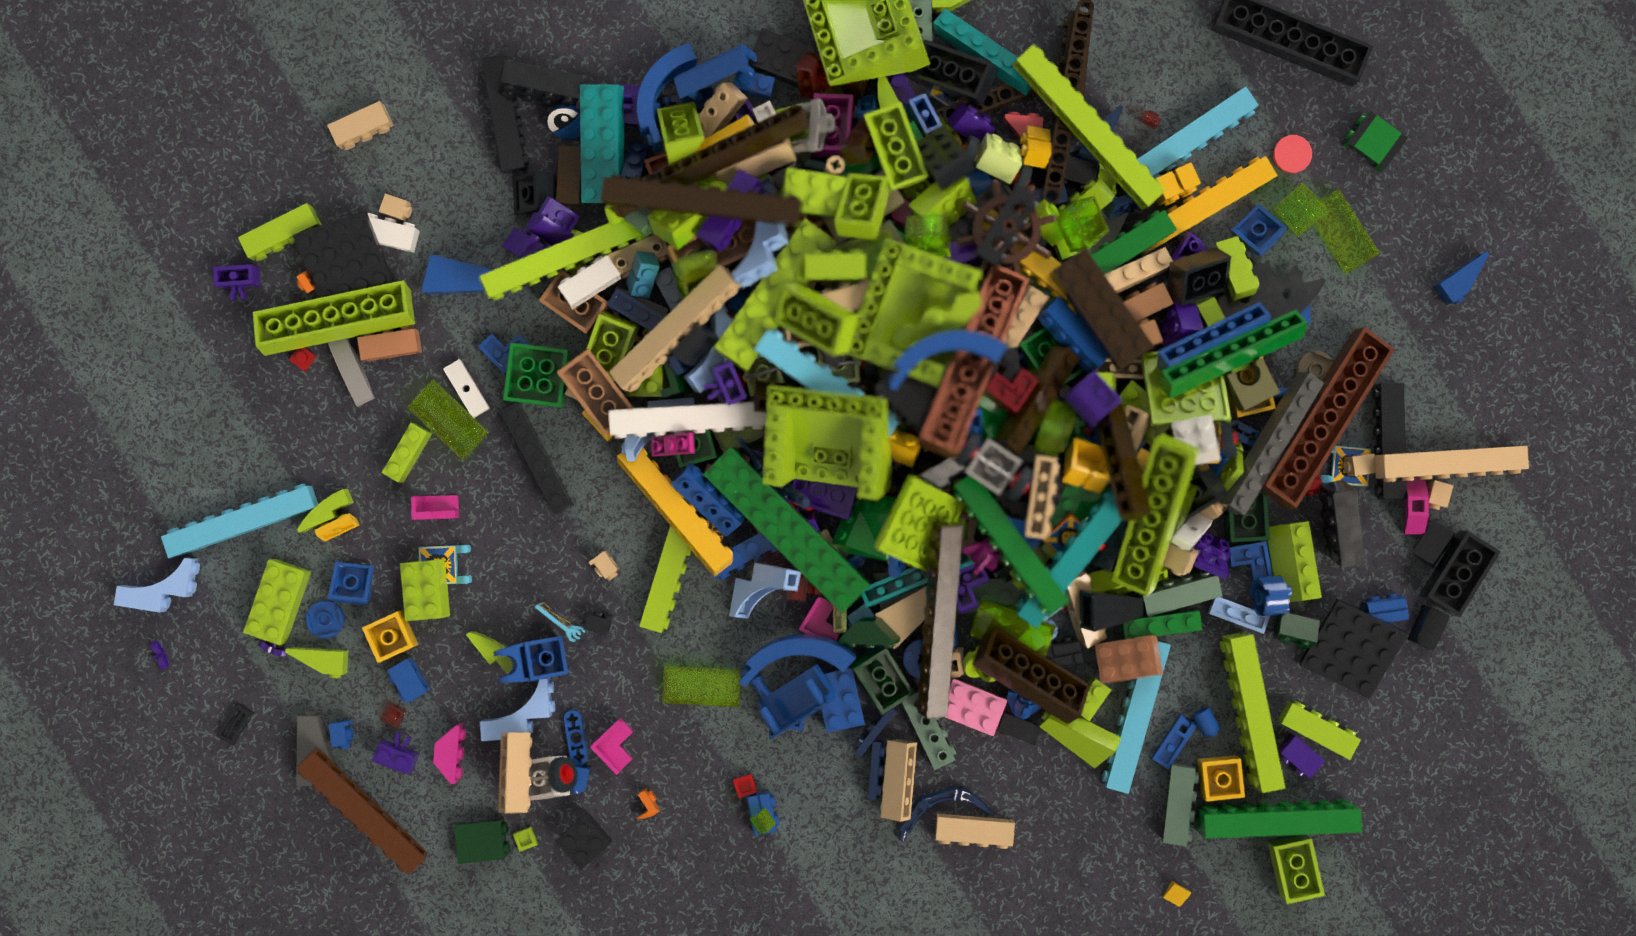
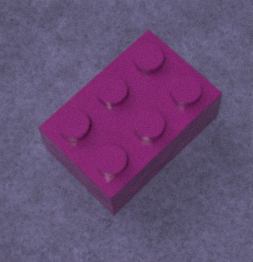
(842, 110)

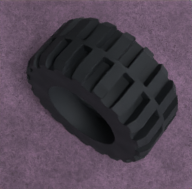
(1018, 509)

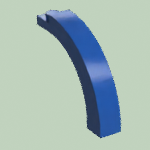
(654, 82)
(947, 341)
(798, 644)

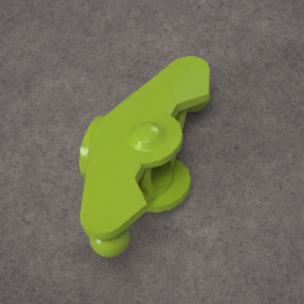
(939, 318)

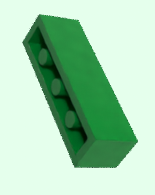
(1162, 624)

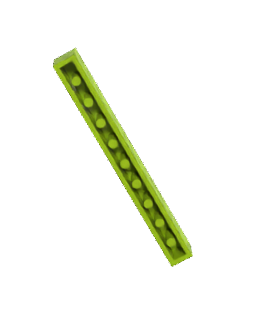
(1088, 127)
(556, 258)

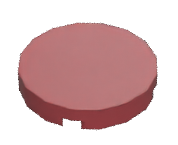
(1292, 154)

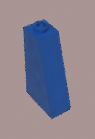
(452, 277)

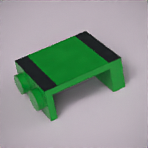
(1375, 139)

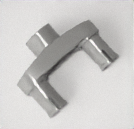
(819, 125)

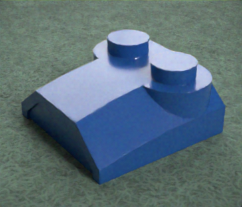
(1259, 230)
(351, 583)

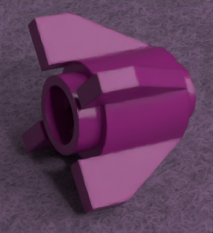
(982, 555)

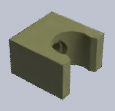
(1261, 389)

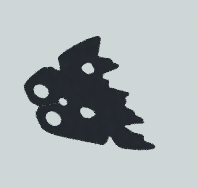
(1270, 292)

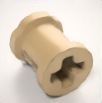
(834, 160)

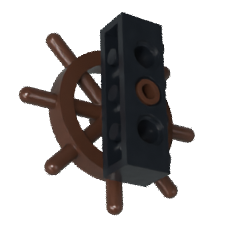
(1005, 228)

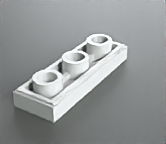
(460, 378)
(1191, 531)

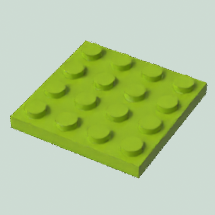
(1200, 401)
(911, 520)

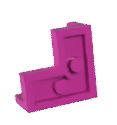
(434, 507)
(815, 620)
(609, 746)

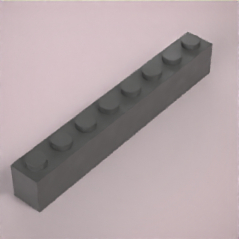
(1272, 442)

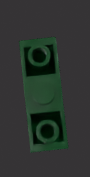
(870, 632)

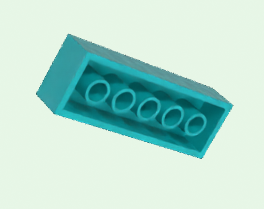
(600, 137)

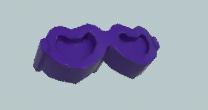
(272, 648)
(160, 654)

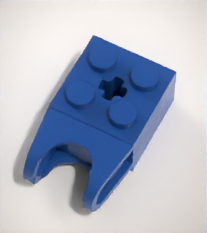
(528, 663)

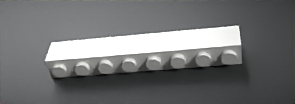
(685, 417)

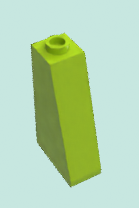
(1082, 738)

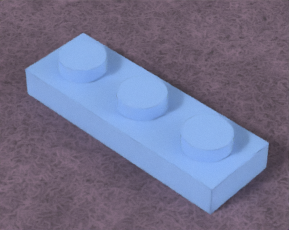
(1238, 614)

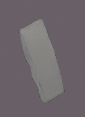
(351, 371)

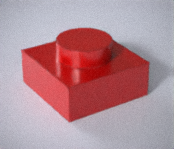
(303, 358)
(745, 785)

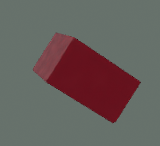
(1010, 395)

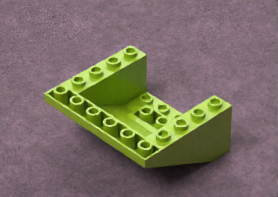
(866, 38)
(898, 295)
(827, 440)

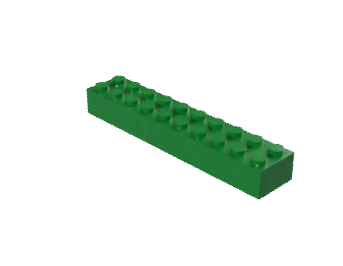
(787, 529)

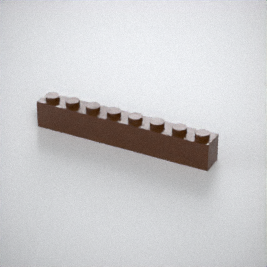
(362, 811)

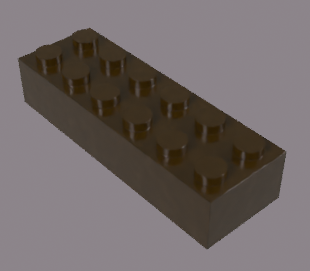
(1101, 309)
(1031, 675)

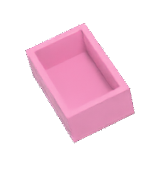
(974, 706)

